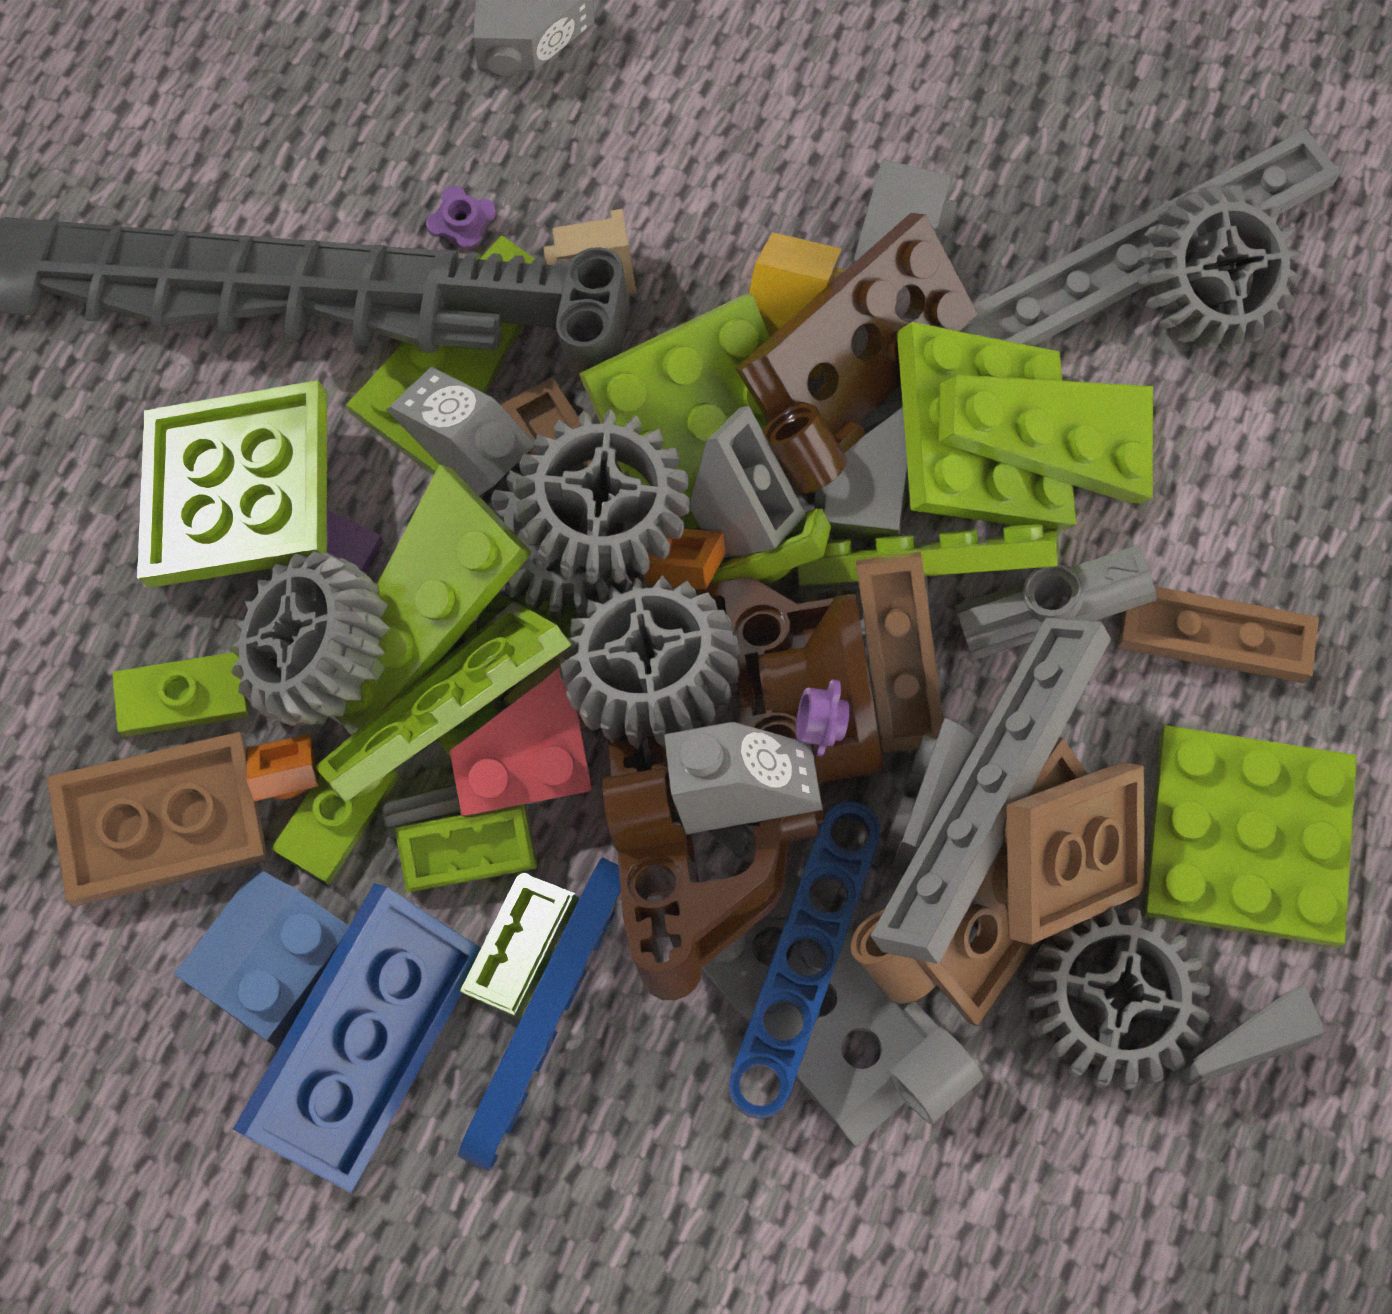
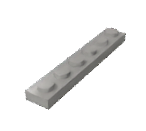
(998, 772)

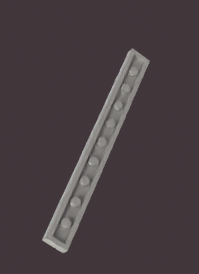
(1110, 265)

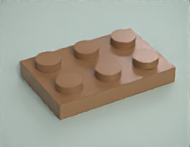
(155, 819)
(1074, 851)

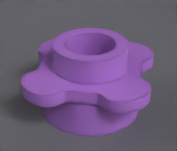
(461, 233)
(822, 717)

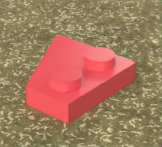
(523, 753)

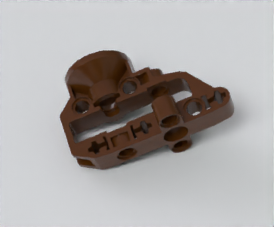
(654, 852)

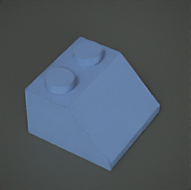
(264, 955)

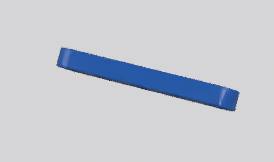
(801, 991)
(537, 1026)

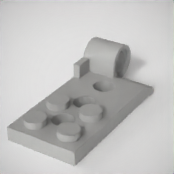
(915, 1054)

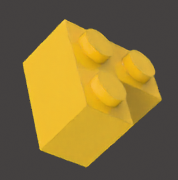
(791, 276)

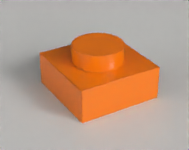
(690, 559)
(282, 768)

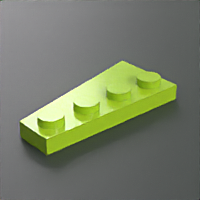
(408, 363)
(1058, 429)
(953, 554)
(435, 587)
(456, 688)

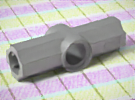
(1094, 592)

